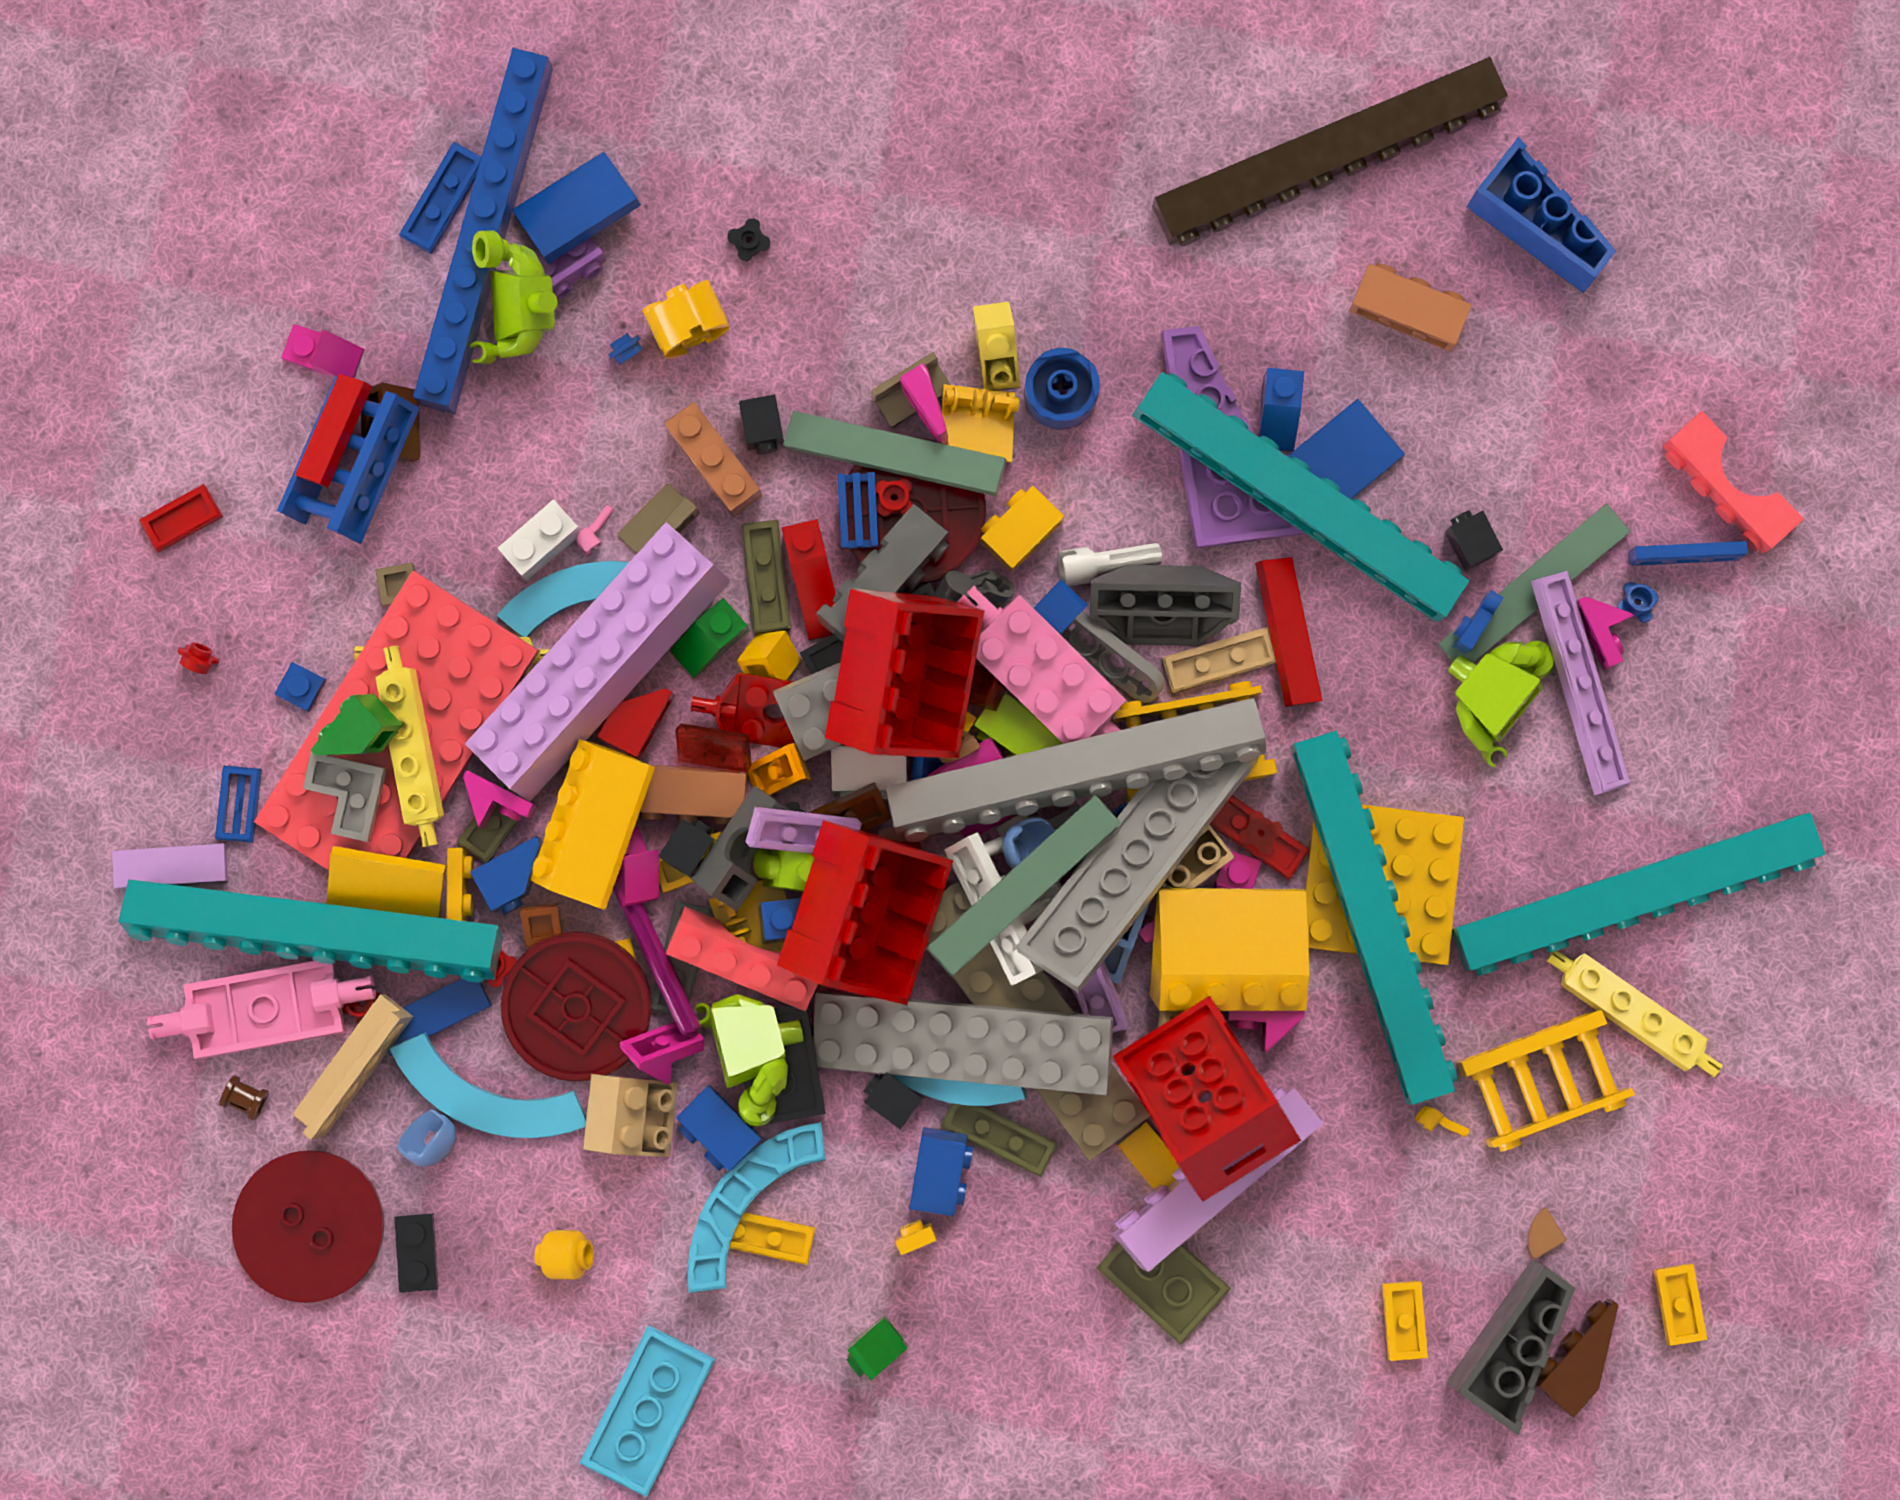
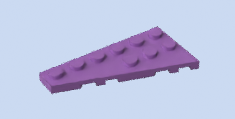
(1216, 508)

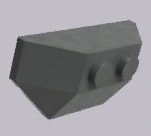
(1164, 604)

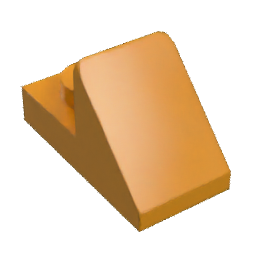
(780, 770)

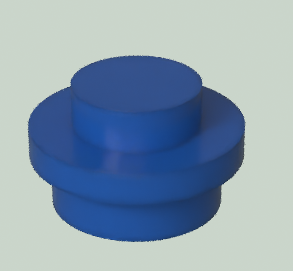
(625, 348)

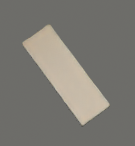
(1219, 660)

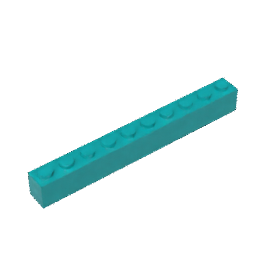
(1300, 496)
(1638, 892)
(1373, 918)
(311, 930)

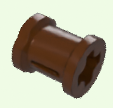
(243, 1097)

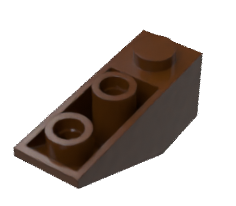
(1578, 1375)

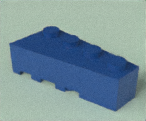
(1540, 218)

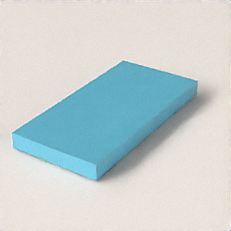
(647, 1410)

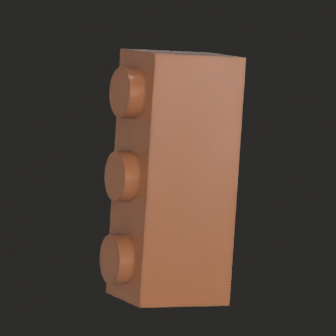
(1410, 306)
(713, 459)
(694, 793)

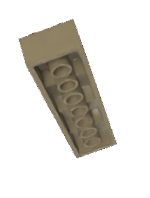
(1089, 1119)

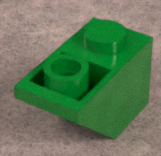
(359, 728)
(875, 1348)

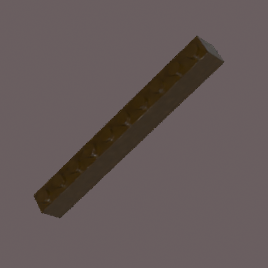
(1329, 152)

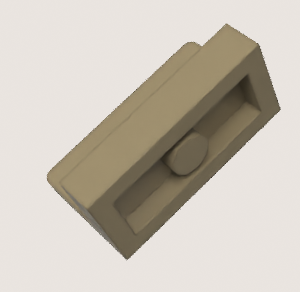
(893, 402)
(664, 507)

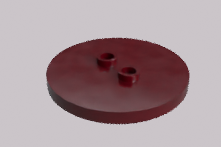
(953, 508)
(574, 1004)
(308, 1226)

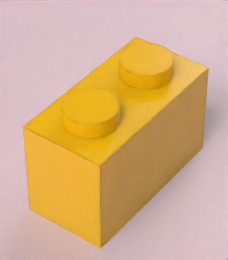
(1021, 528)

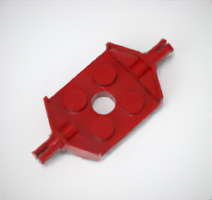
(743, 709)

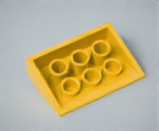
(1232, 946)

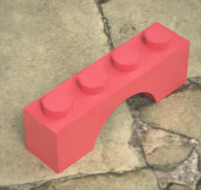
(1699, 452)
(711, 947)

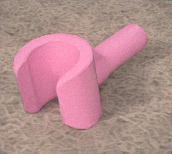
(586, 538)

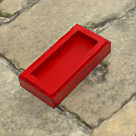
(180, 518)

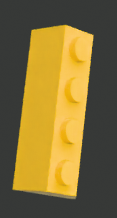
(592, 823)

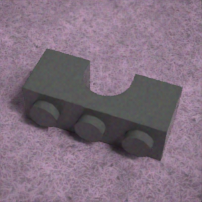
(727, 864)

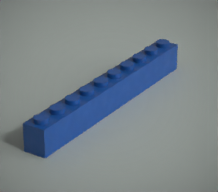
(487, 209)

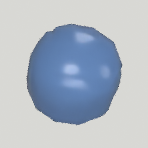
(1024, 838)
(412, 1140)

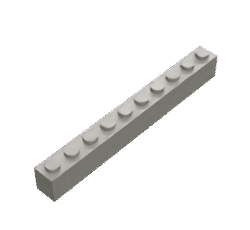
(1076, 770)

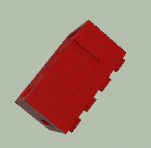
(904, 674)
(865, 913)
(1215, 1132)

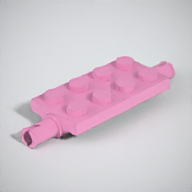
(1044, 670)
(262, 1009)

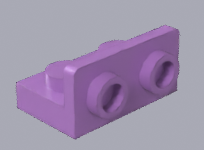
(579, 262)

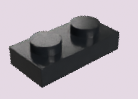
(416, 1252)

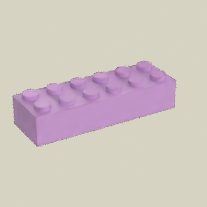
(1177, 1210)

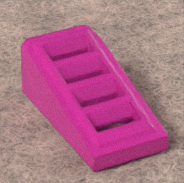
(921, 394)

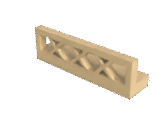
(352, 1066)

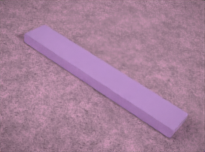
(1580, 682)

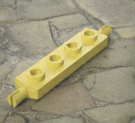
(411, 747)
(1634, 1012)

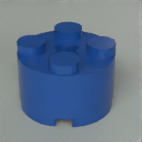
(1072, 370)

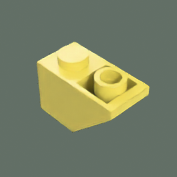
(996, 346)

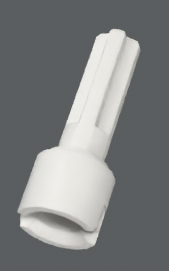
(1082, 564)

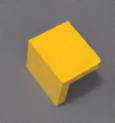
(770, 656)

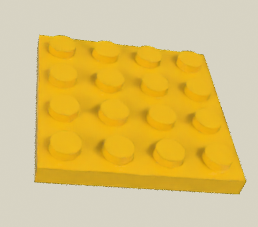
(1421, 862)

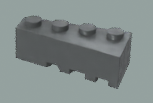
(892, 568)
(1514, 1346)

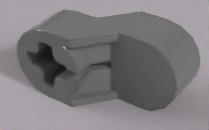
(988, 583)

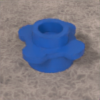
(1642, 593)

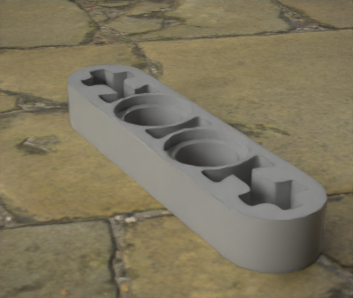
(1107, 644)

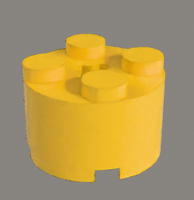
(686, 319)

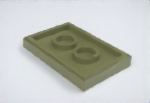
(1173, 1293)

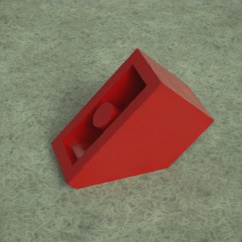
(635, 722)

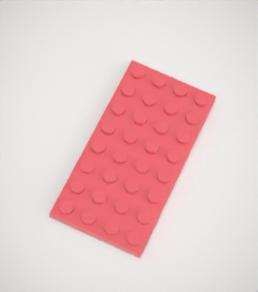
(463, 675)

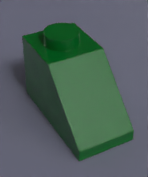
(709, 638)

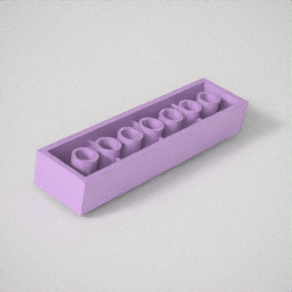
(597, 662)

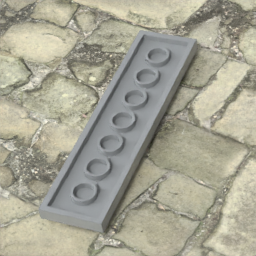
(1126, 871)
(964, 1042)

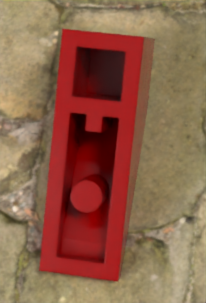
(810, 573)

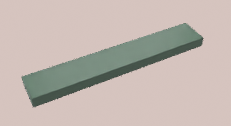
(895, 453)
(1519, 601)
(1023, 885)

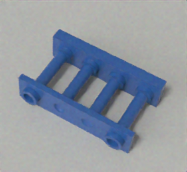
(368, 476)

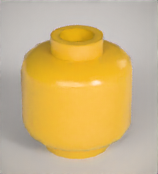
(564, 1254)

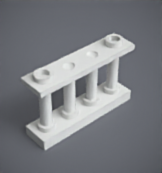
(977, 877)

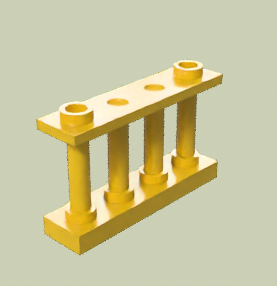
(1237, 692)
(1551, 1043)

